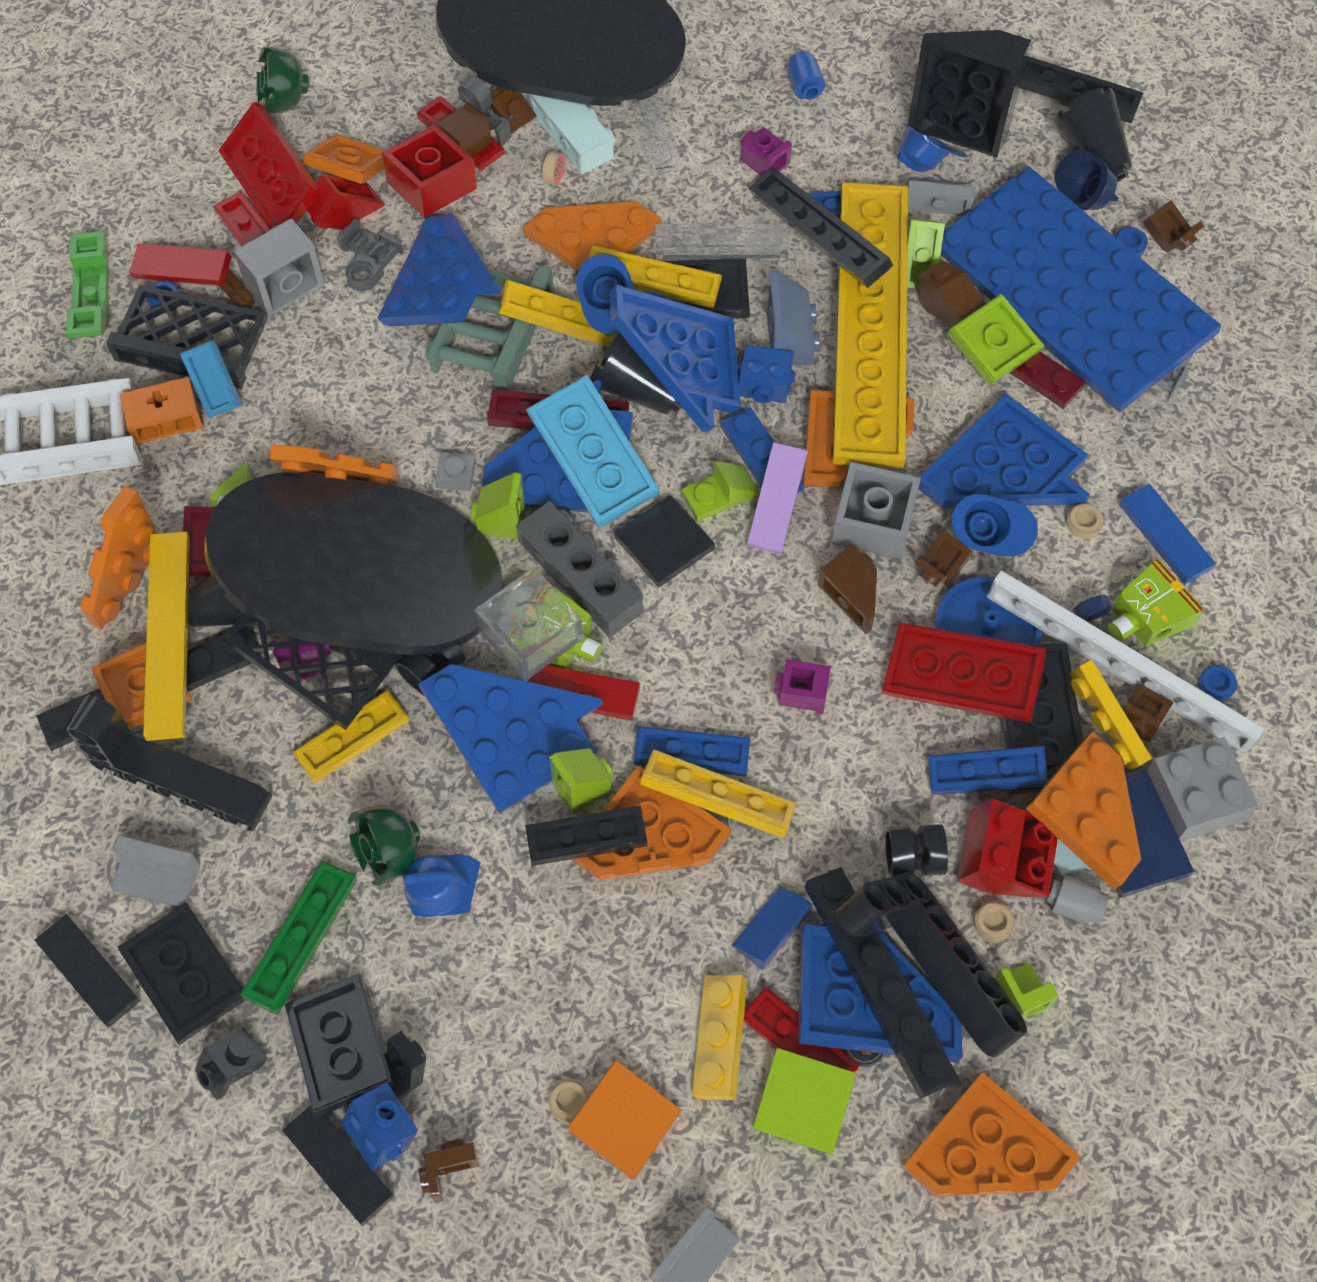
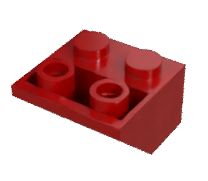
(1007, 852)

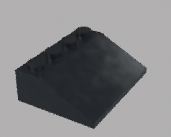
(968, 87)

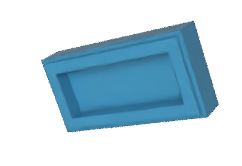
(211, 379)

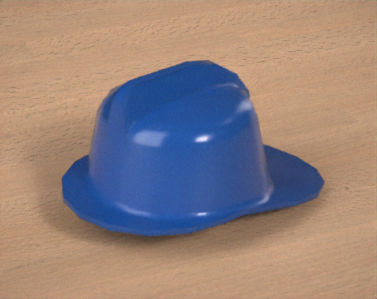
(923, 151)
(594, 282)
(994, 525)
(441, 884)

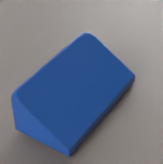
(772, 927)

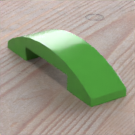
(90, 285)

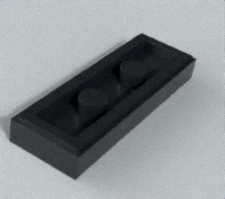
(586, 835)
(87, 970)
(338, 1165)

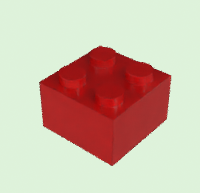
(429, 170)

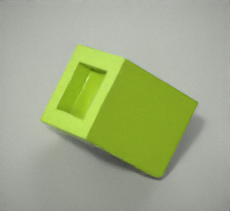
(1026, 990)

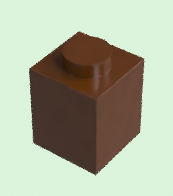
(468, 129)

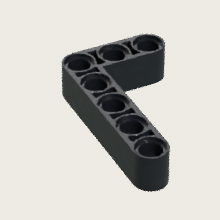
(111, 745)
(941, 952)

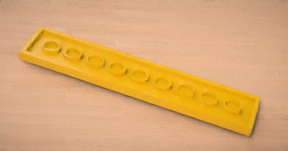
(873, 335)

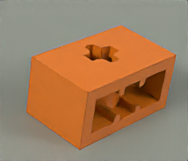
(161, 410)

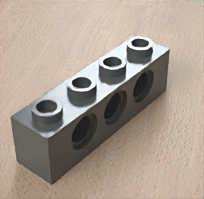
(608, 611)

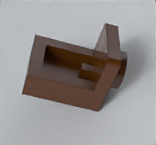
(512, 107)
(1171, 228)
(944, 560)
(1147, 711)
(452, 1158)

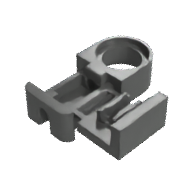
(478, 96)
(370, 254)

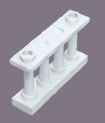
(67, 459)

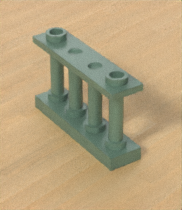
(513, 341)

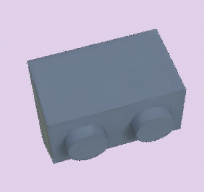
(791, 319)

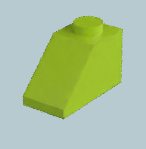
(500, 507)
(580, 777)

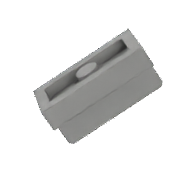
(940, 196)
(154, 872)
(697, 1252)

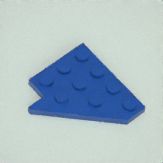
(438, 277)
(684, 348)
(1008, 458)
(540, 472)
(507, 727)
(836, 1012)

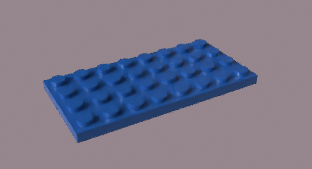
(1077, 288)

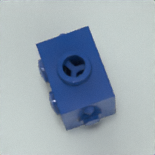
(766, 374)
(379, 1126)

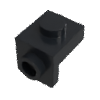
(228, 1062)
(406, 1063)

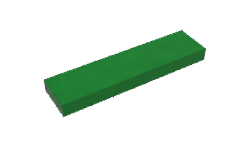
(299, 938)

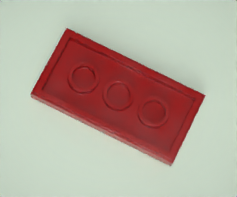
(268, 168)
(965, 672)

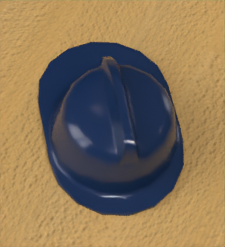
(1086, 180)

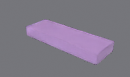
(777, 498)

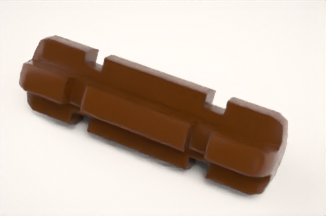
(235, 291)

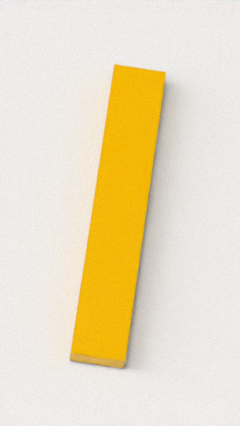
(167, 637)

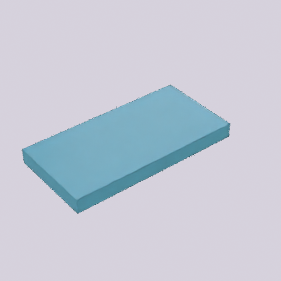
(593, 451)

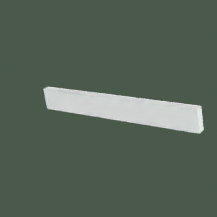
(1123, 661)

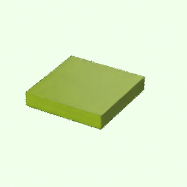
(995, 339)
(805, 1101)

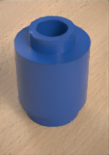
(805, 76)

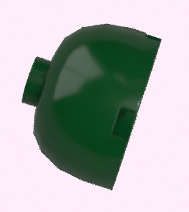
(281, 78)
(385, 836)

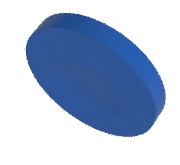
(970, 612)

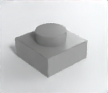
(455, 471)

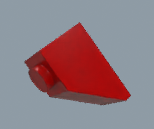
(342, 202)

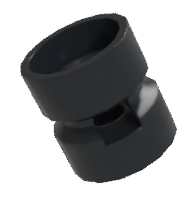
(420, 667)
(902, 846)

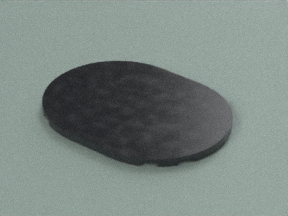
(566, 47)
(351, 562)

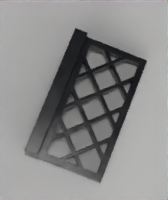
(163, 357)
(379, 662)

